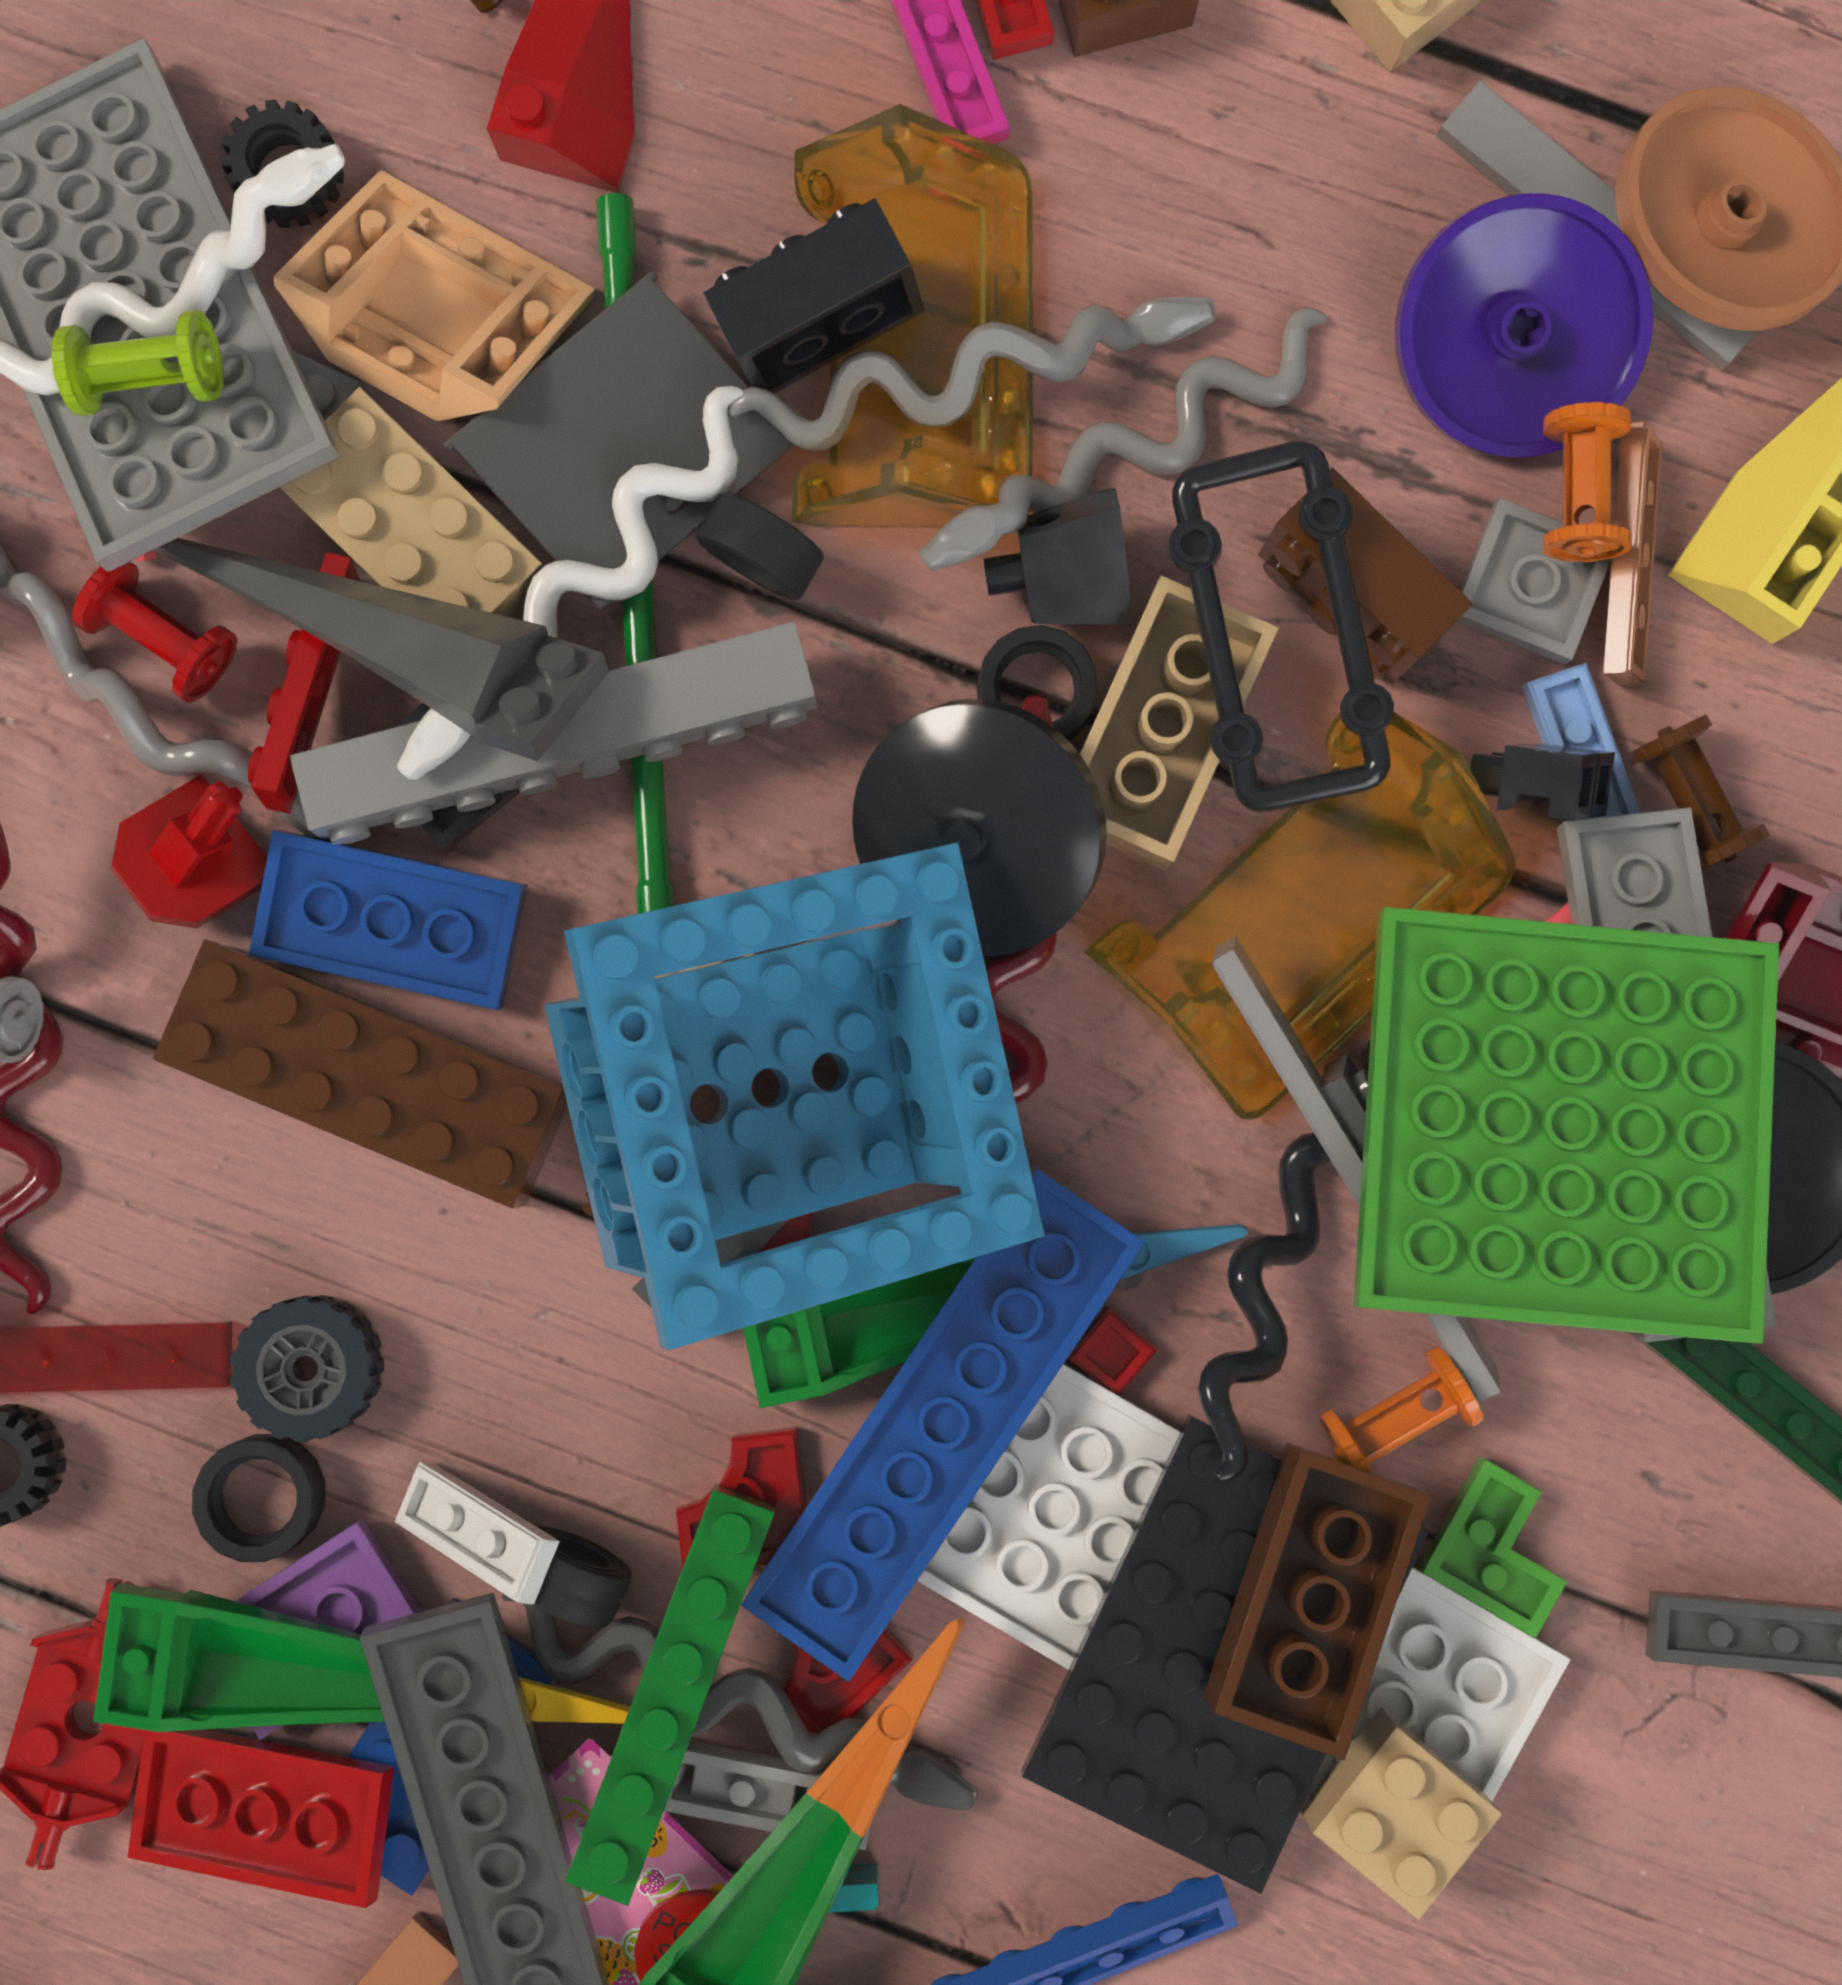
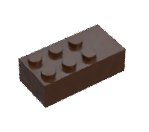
(1315, 1601)

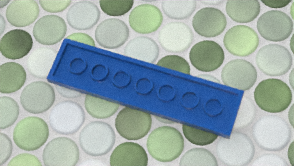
(940, 1431)

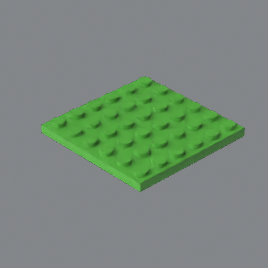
(1568, 1126)

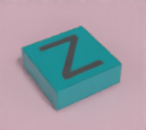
(858, 1889)

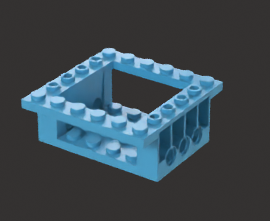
(913, 1100)

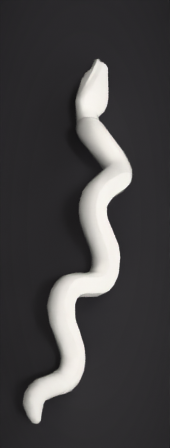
(280, 183)
(437, 737)

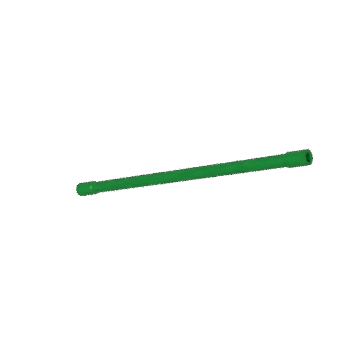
(654, 886)

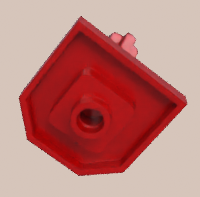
(188, 855)

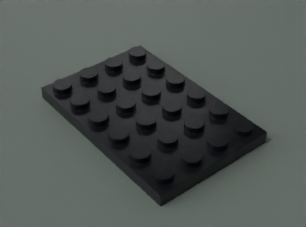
(1132, 1713)

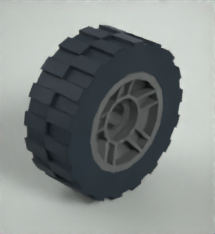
(270, 1376)

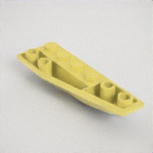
(1775, 528)

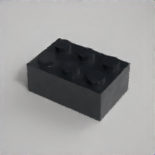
(816, 297)

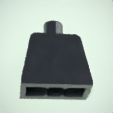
(1069, 564)

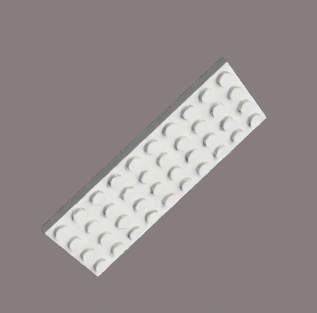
(1064, 1506)

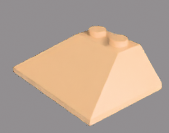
(427, 301)

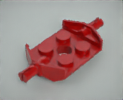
(51, 1764)

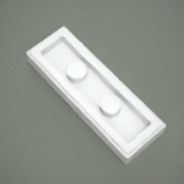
(477, 1532)

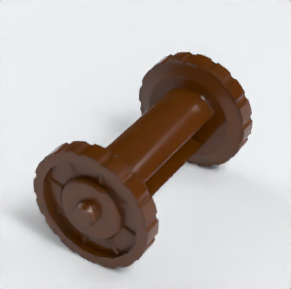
(1696, 787)

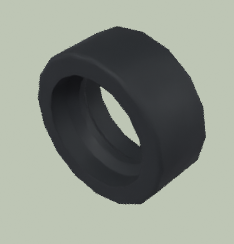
(760, 546)
(1050, 642)
(212, 1516)

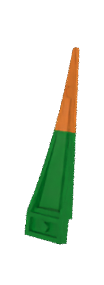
(780, 1897)

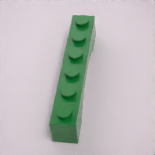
(670, 1695)

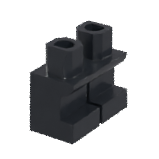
(1530, 773)

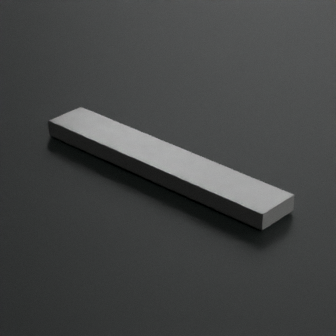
(1527, 160)

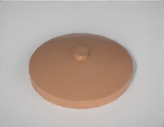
(1734, 208)

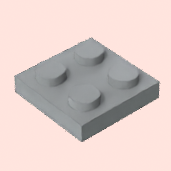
(1523, 592)

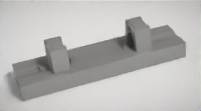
(737, 1787)

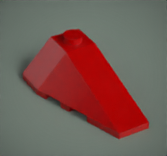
(569, 93)

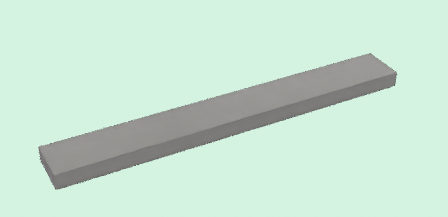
(1304, 1084)

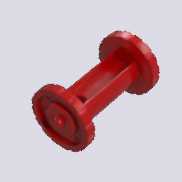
(112, 600)

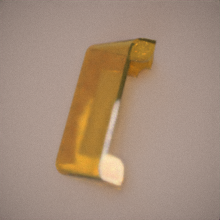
(969, 239)
(1309, 912)

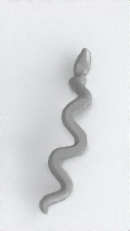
(1151, 323)
(981, 526)
(120, 699)

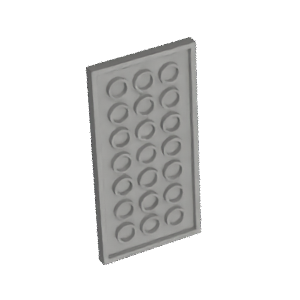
(117, 192)

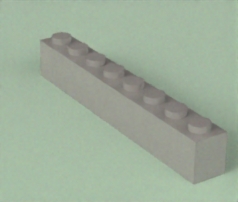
(630, 714)

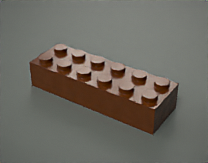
(363, 1074)

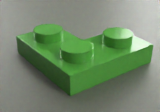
(1476, 1554)

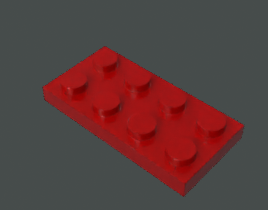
(262, 1814)

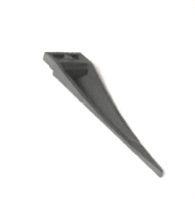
(471, 666)

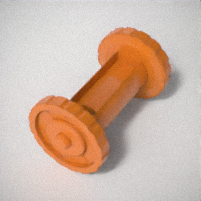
(1586, 440)
(1402, 1415)

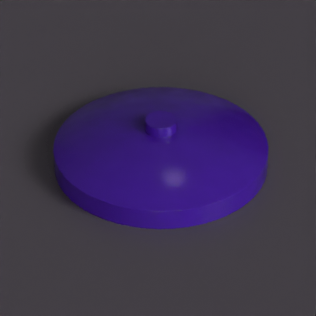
(1520, 316)

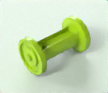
(90, 369)

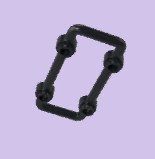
(1196, 549)

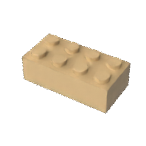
(410, 517)
(1157, 721)

